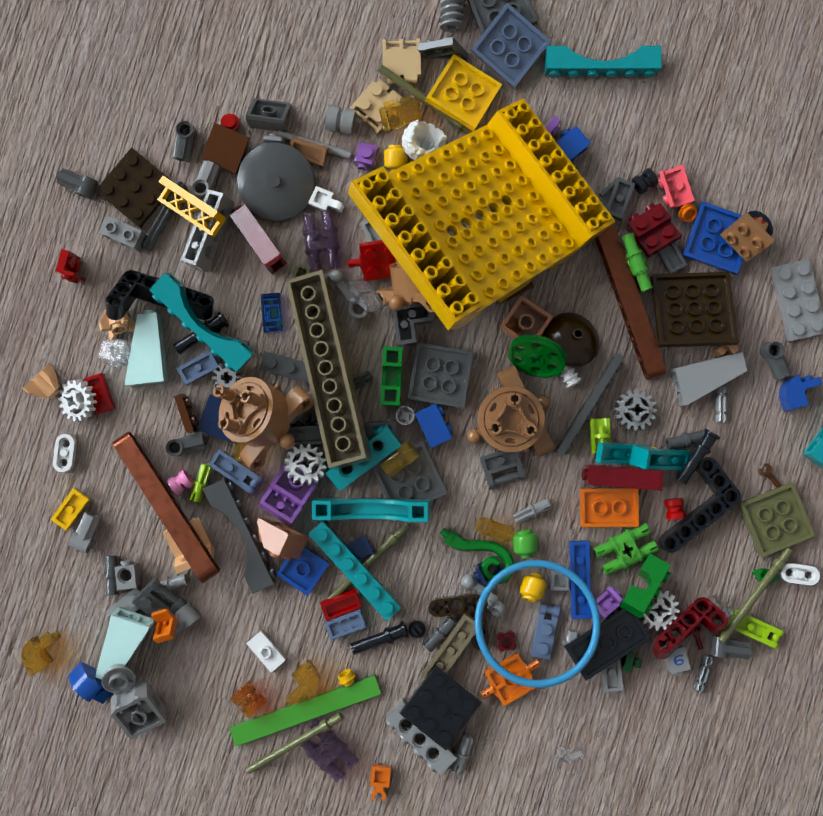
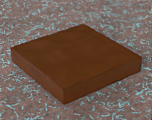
(226, 148)

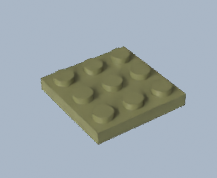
(776, 519)

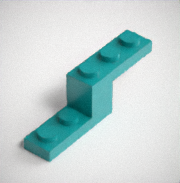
(641, 456)

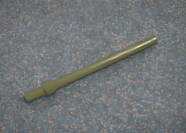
(417, 94)
(391, 540)
(777, 565)
(324, 726)

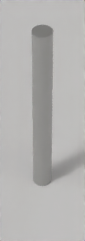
(332, 150)

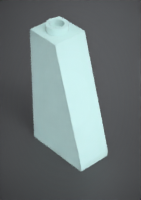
(147, 353)
(122, 639)

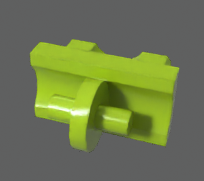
(599, 432)

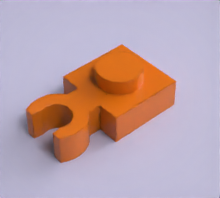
(380, 778)

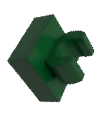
(629, 661)

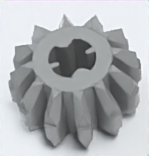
(221, 375)

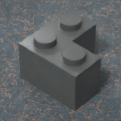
(406, 320)

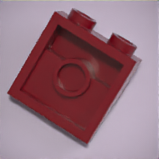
(653, 229)

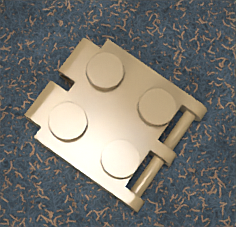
(402, 60)
(372, 100)

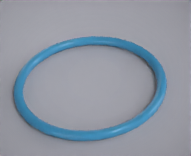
(595, 617)

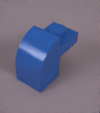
(792, 391)
(86, 685)

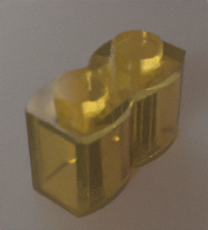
(400, 114)

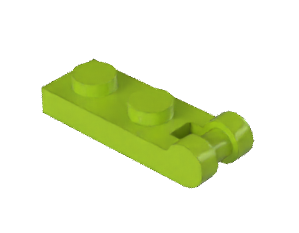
(759, 630)

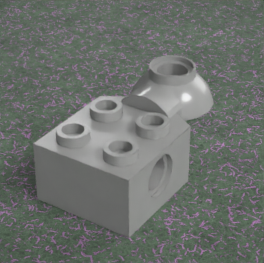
(134, 702)

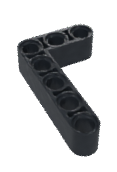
(137, 285)
(705, 508)

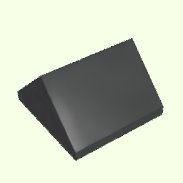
(268, 115)

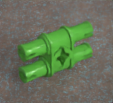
(637, 262)
(617, 545)

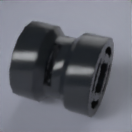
(644, 181)

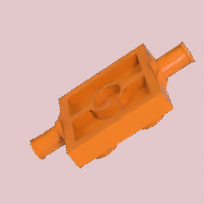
(505, 689)

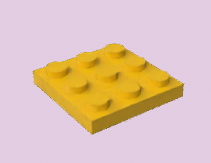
(463, 92)

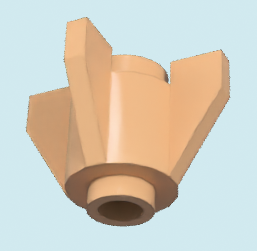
(116, 327)
(43, 384)

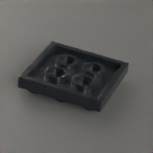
(440, 707)

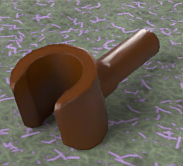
(769, 474)

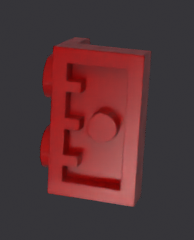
(68, 265)

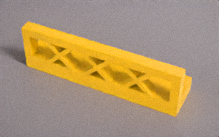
(191, 200)

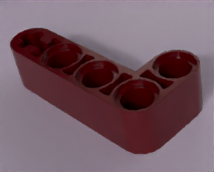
(685, 630)

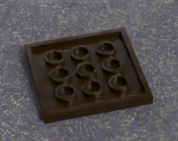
(694, 309)

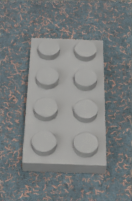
(798, 299)

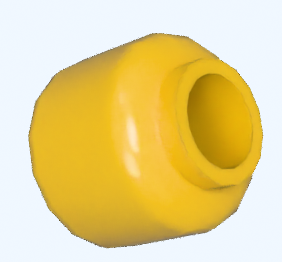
(395, 157)
(533, 587)

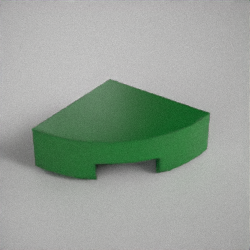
(761, 572)

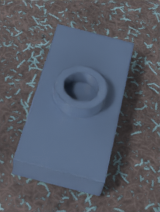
(345, 624)

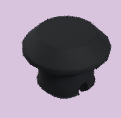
(417, 629)

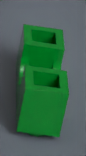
(391, 376)
(638, 600)

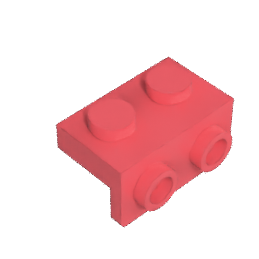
(676, 187)

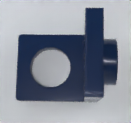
(361, 547)
(478, 575)

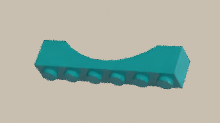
(564, 62)
(173, 295)
(372, 508)
(354, 570)

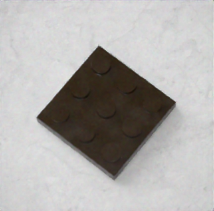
(133, 187)

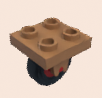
(749, 234)

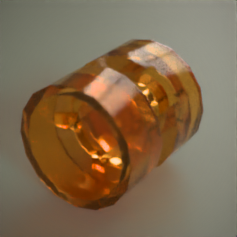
(251, 706)

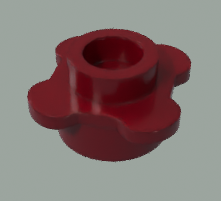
(510, 645)

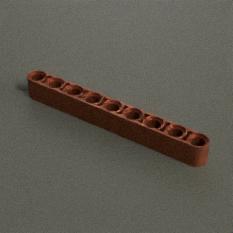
(630, 303)
(166, 507)

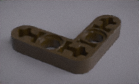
(471, 611)

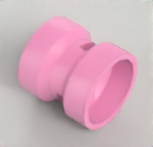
(180, 482)

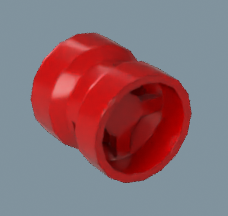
(674, 508)

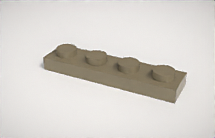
(453, 645)

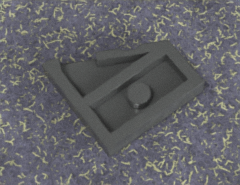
(442, 48)
(617, 197)

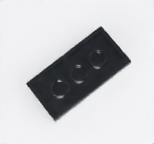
(618, 637)

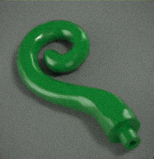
(459, 543)

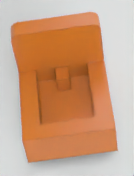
(165, 625)

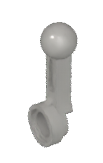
(337, 278)
(494, 607)

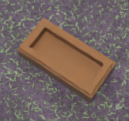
(311, 151)

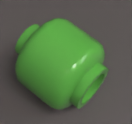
(525, 543)

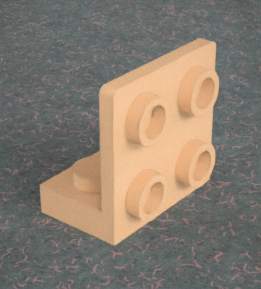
(180, 562)

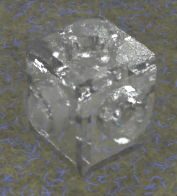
(114, 353)

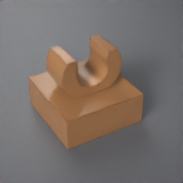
(728, 349)

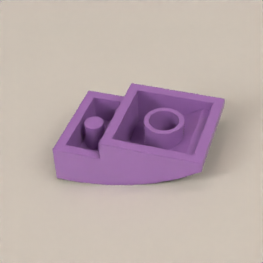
(285, 498)

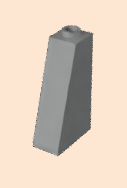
(703, 377)

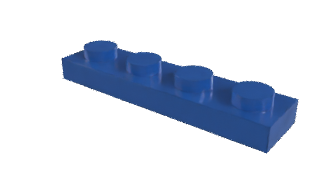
(580, 564)

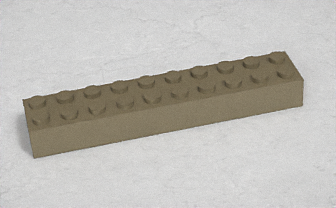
(328, 370)

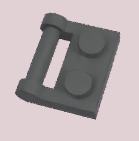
(500, 461)
(151, 602)

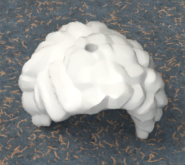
(422, 139)

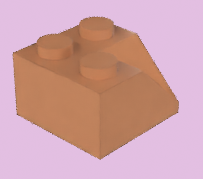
(525, 319)
(280, 539)

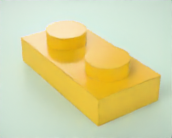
(70, 509)

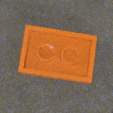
(609, 507)

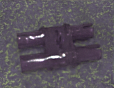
(330, 242)
(325, 760)

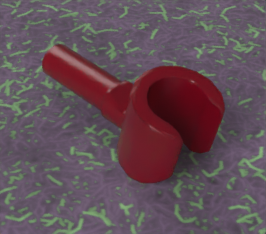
(697, 637)

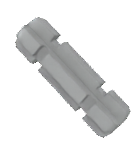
(721, 404)

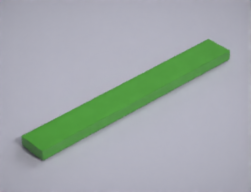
(305, 710)

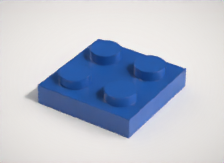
(303, 572)

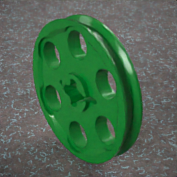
(537, 356)

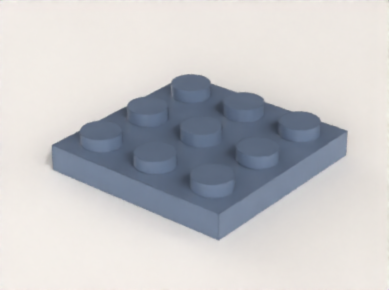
(510, 45)

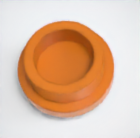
(687, 213)

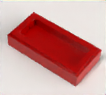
(102, 396)
(341, 605)

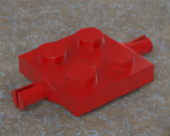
(373, 260)

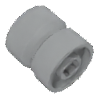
(340, 119)

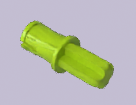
(200, 483)

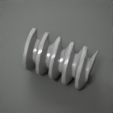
(451, 15)

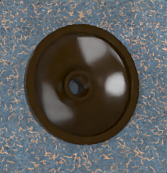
(578, 349)

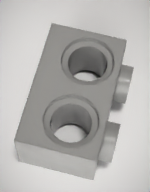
(122, 233)

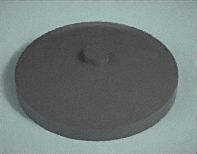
(275, 181)

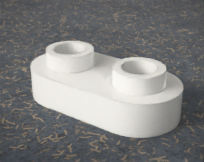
(62, 452)
(798, 572)

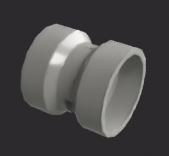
(405, 413)

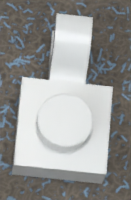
(324, 199)

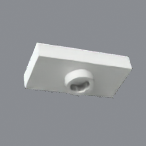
(266, 651)

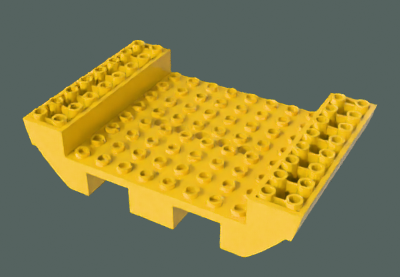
(508, 165)

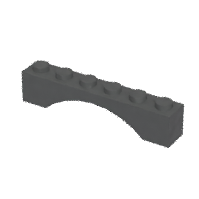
(223, 498)

